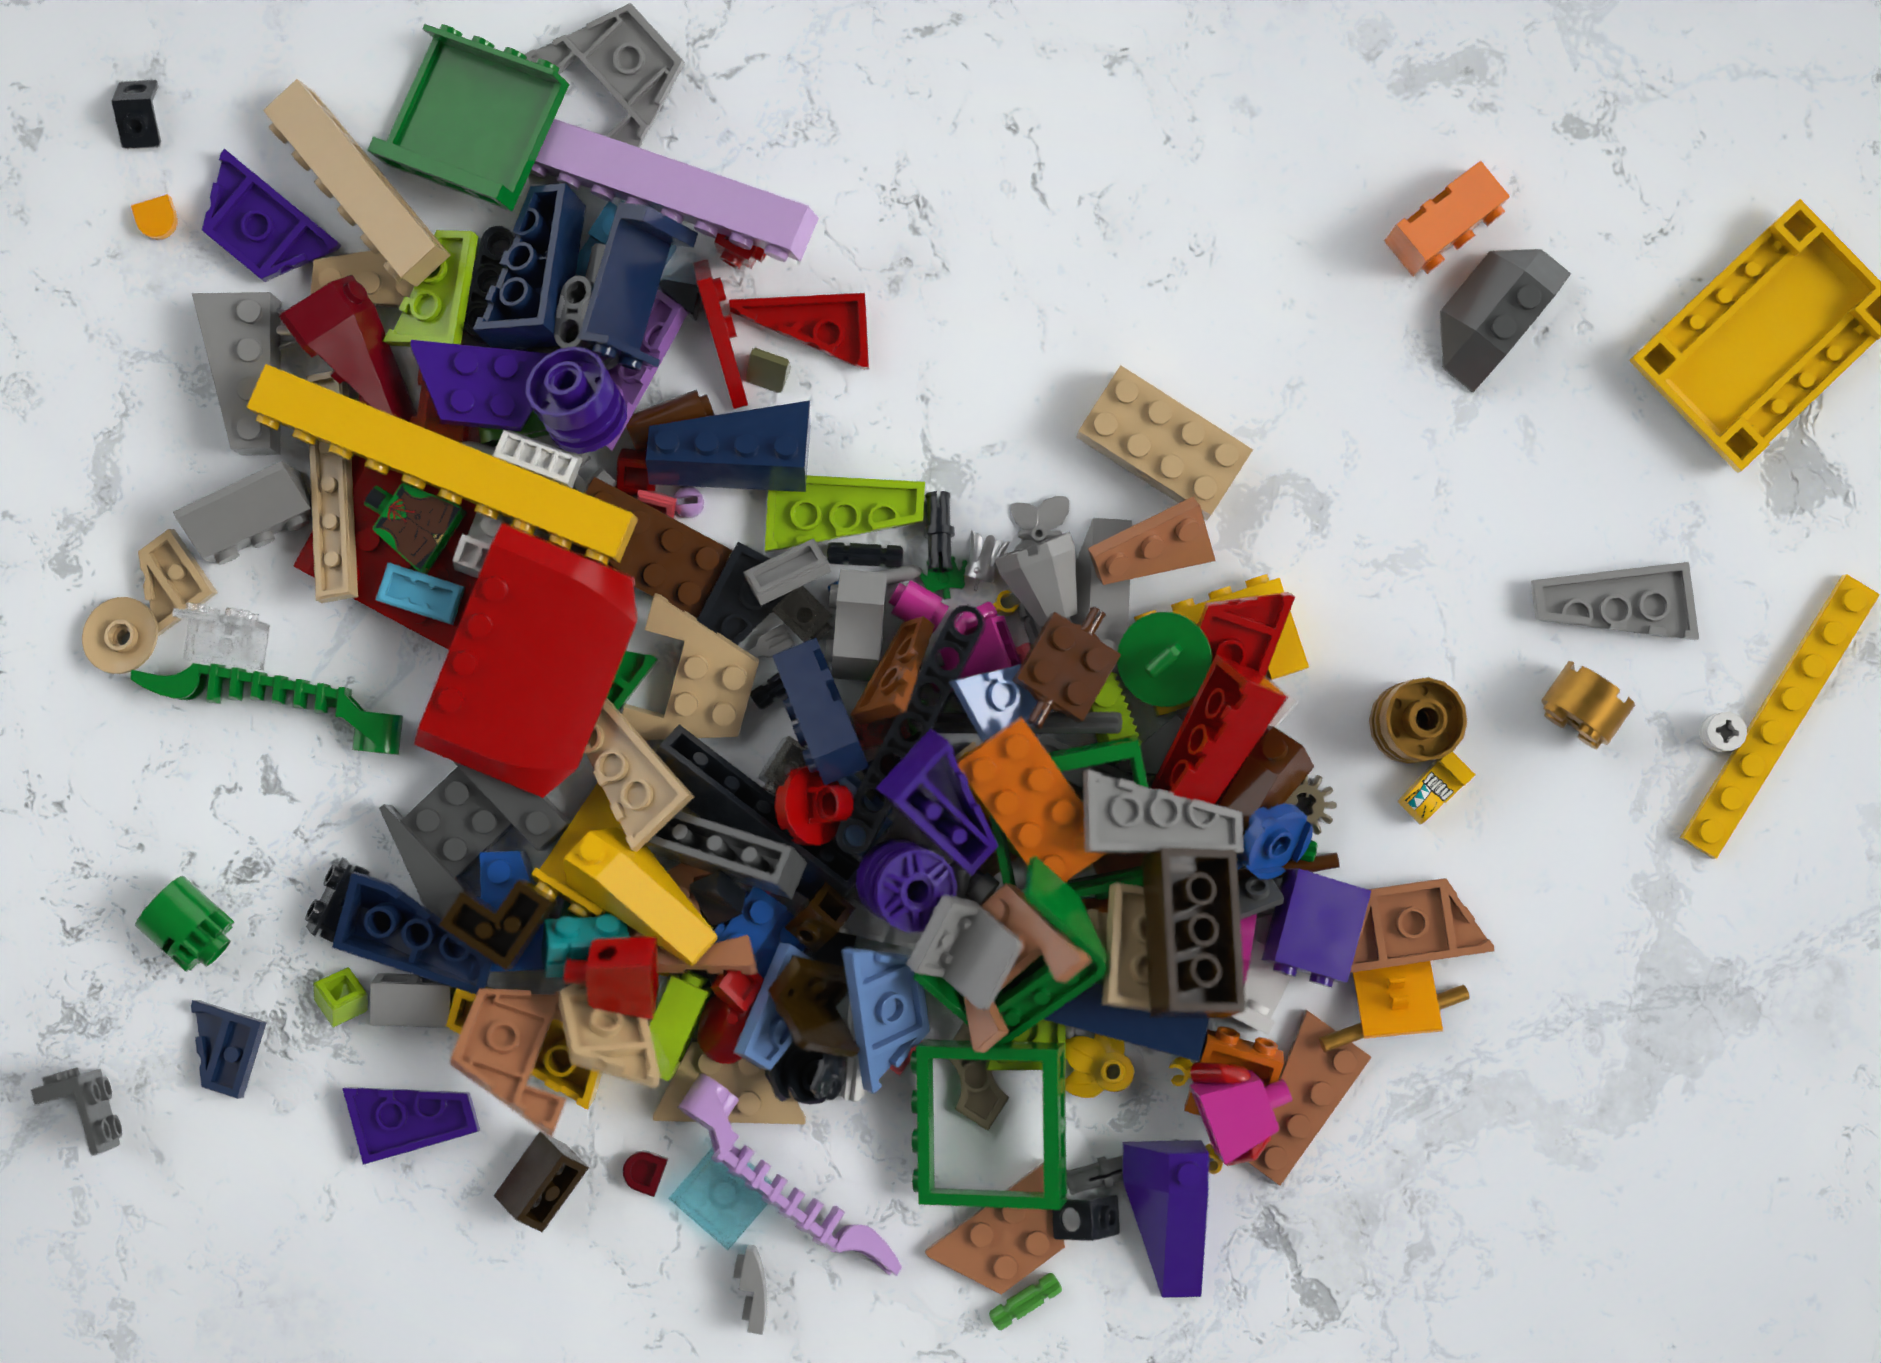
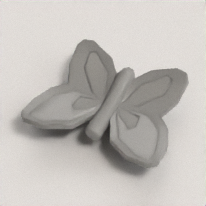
(1039, 520)

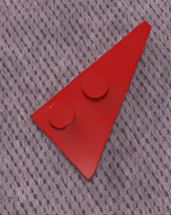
(824, 322)

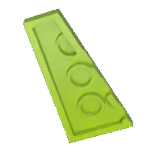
(840, 509)

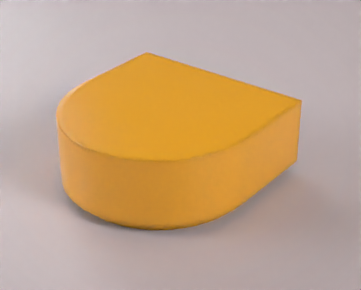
(156, 217)

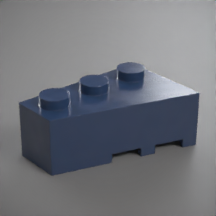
(820, 713)

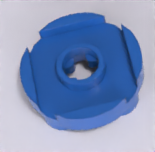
(1275, 839)

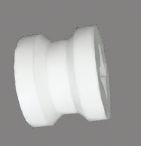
(1714, 732)

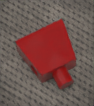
(619, 975)

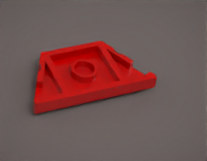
(1246, 628)

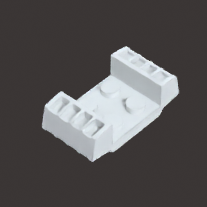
(531, 456)

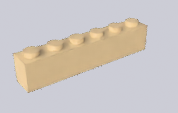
(356, 183)

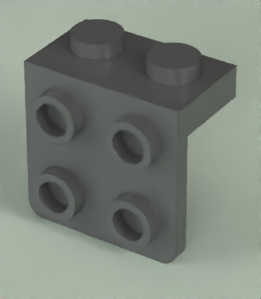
(92, 1100)

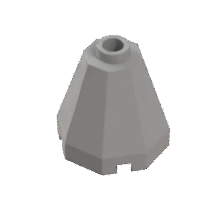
(1043, 577)

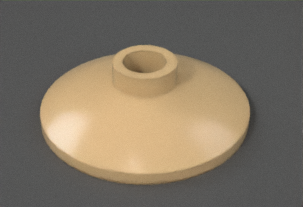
(106, 628)

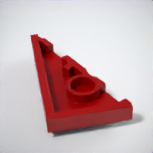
(722, 330)

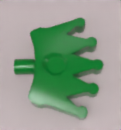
(945, 581)

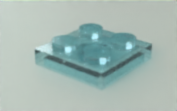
(718, 1200)

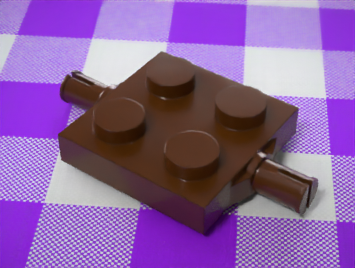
(1066, 667)

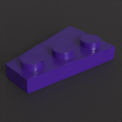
(406, 1120)

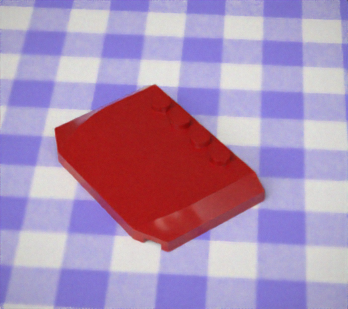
(530, 663)

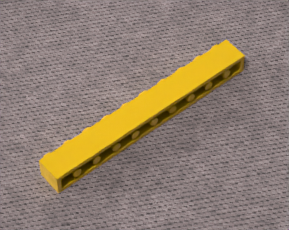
(441, 463)

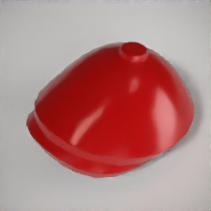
(720, 1030)

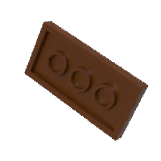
(664, 552)

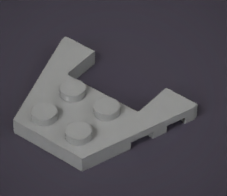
(628, 62)

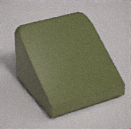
(767, 370)

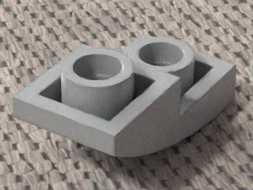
(752, 1279)

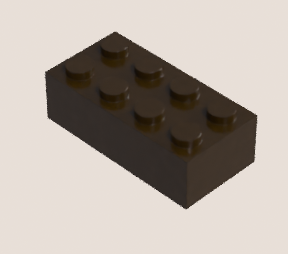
(1193, 933)

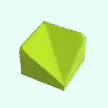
(340, 997)

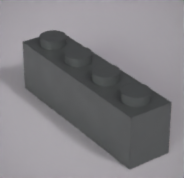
(732, 851)

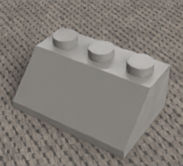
(246, 513)

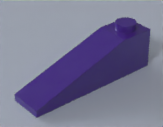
(1170, 1205)

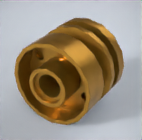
(1440, 717)

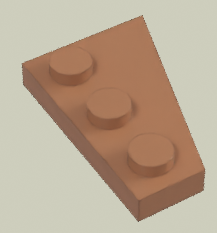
(1154, 546)

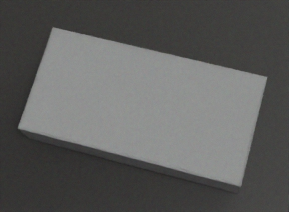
(787, 571)

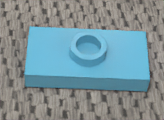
(420, 593)

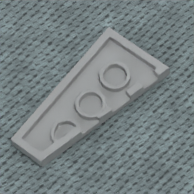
(1629, 600)
(1141, 819)

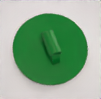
(1164, 659)

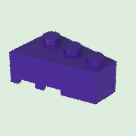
(939, 803)

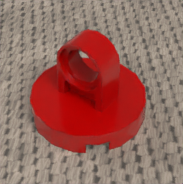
(811, 808)

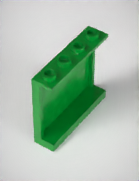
(474, 117)

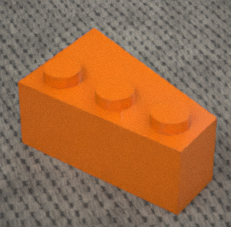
(1447, 220)

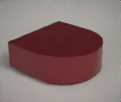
(644, 1171)

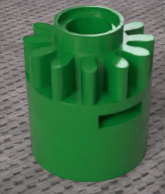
(186, 925)

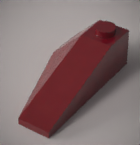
(349, 336)

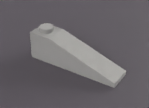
(1109, 598)

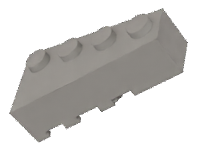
(238, 344)

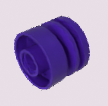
(576, 400)
(904, 883)

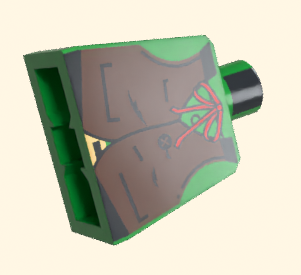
(414, 523)

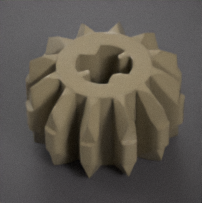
(1317, 802)

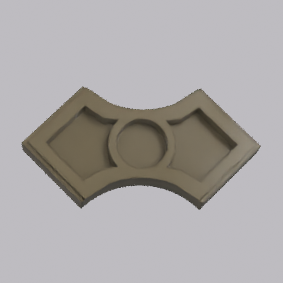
(980, 1095)

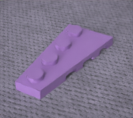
(661, 330)

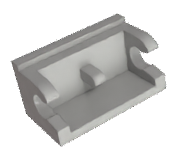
(409, 1001)

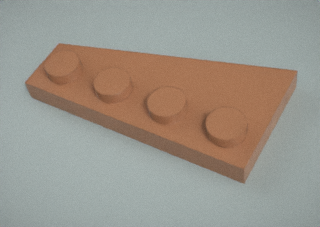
(1316, 1086)

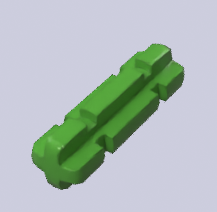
(1025, 1301)

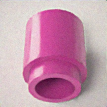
(916, 601)

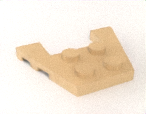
(708, 685)

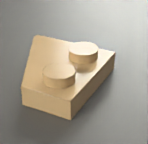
(172, 578)

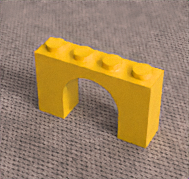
(1289, 653)

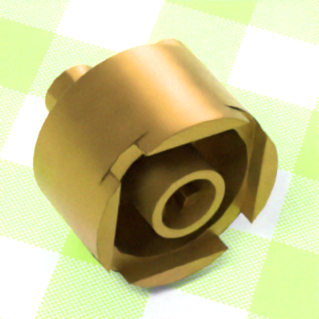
(1586, 704)

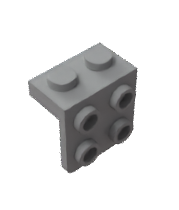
(966, 950)

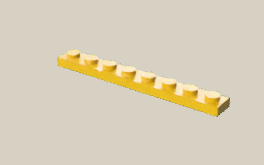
(1779, 716)

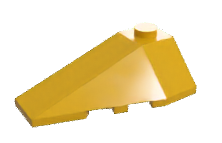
(637, 892)

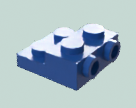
(765, 924)

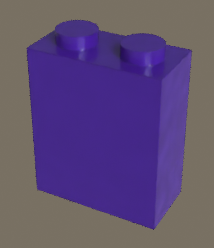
(1316, 927)

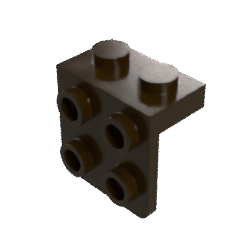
(807, 1001)

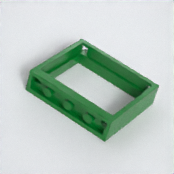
(1077, 758)
(1054, 1124)

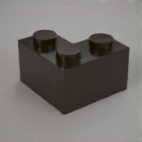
(500, 932)

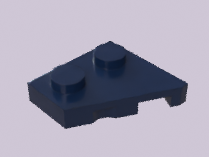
(226, 1047)

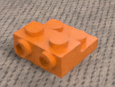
(1227, 1048)

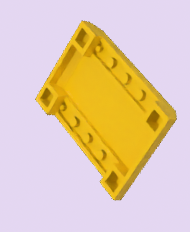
(1765, 336)

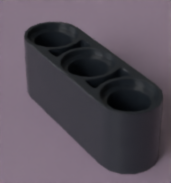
(485, 266)

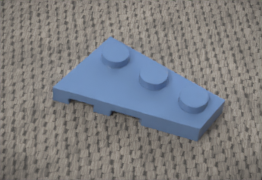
(993, 700)
(766, 1032)

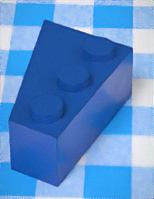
(497, 877)

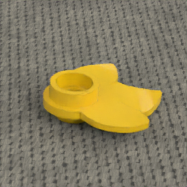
(1091, 1061)

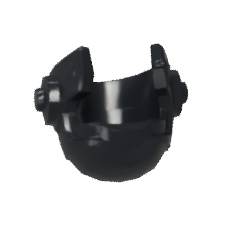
(808, 1075)

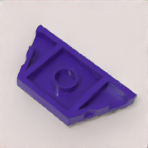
(261, 224)
(477, 383)

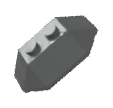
(1496, 310)

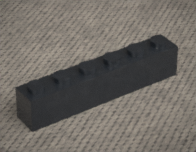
(738, 802)

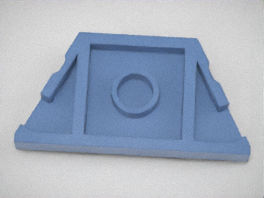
(885, 1009)

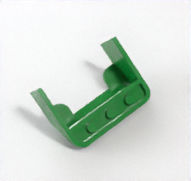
(1034, 990)

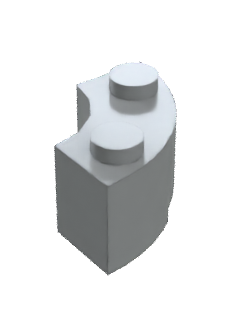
(858, 624)

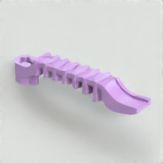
(710, 1106)

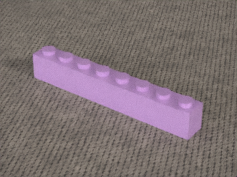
(676, 190)

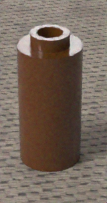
(676, 409)

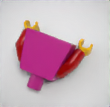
(1233, 1109)

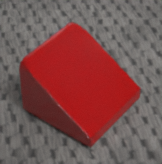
(632, 472)

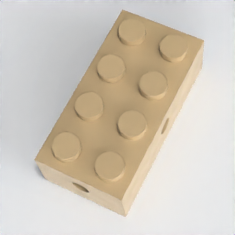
(1163, 442)

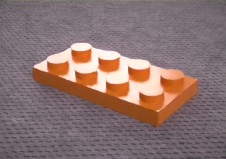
(1030, 799)

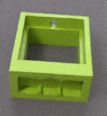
(678, 1019)

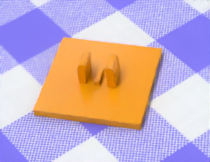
(1397, 1000)

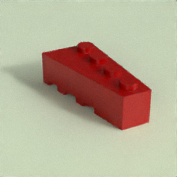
(1218, 731)

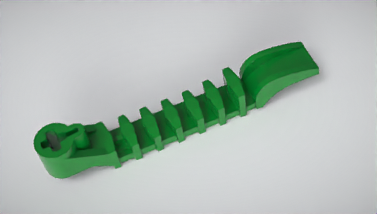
(372, 730)

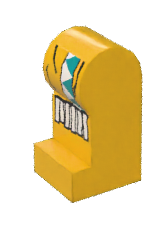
(1435, 787)

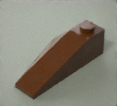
(1267, 775)

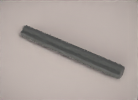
(1054, 724)

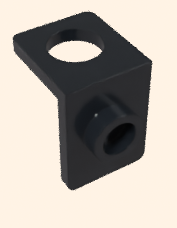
(136, 114)
(1097, 1219)

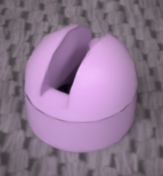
(689, 510)

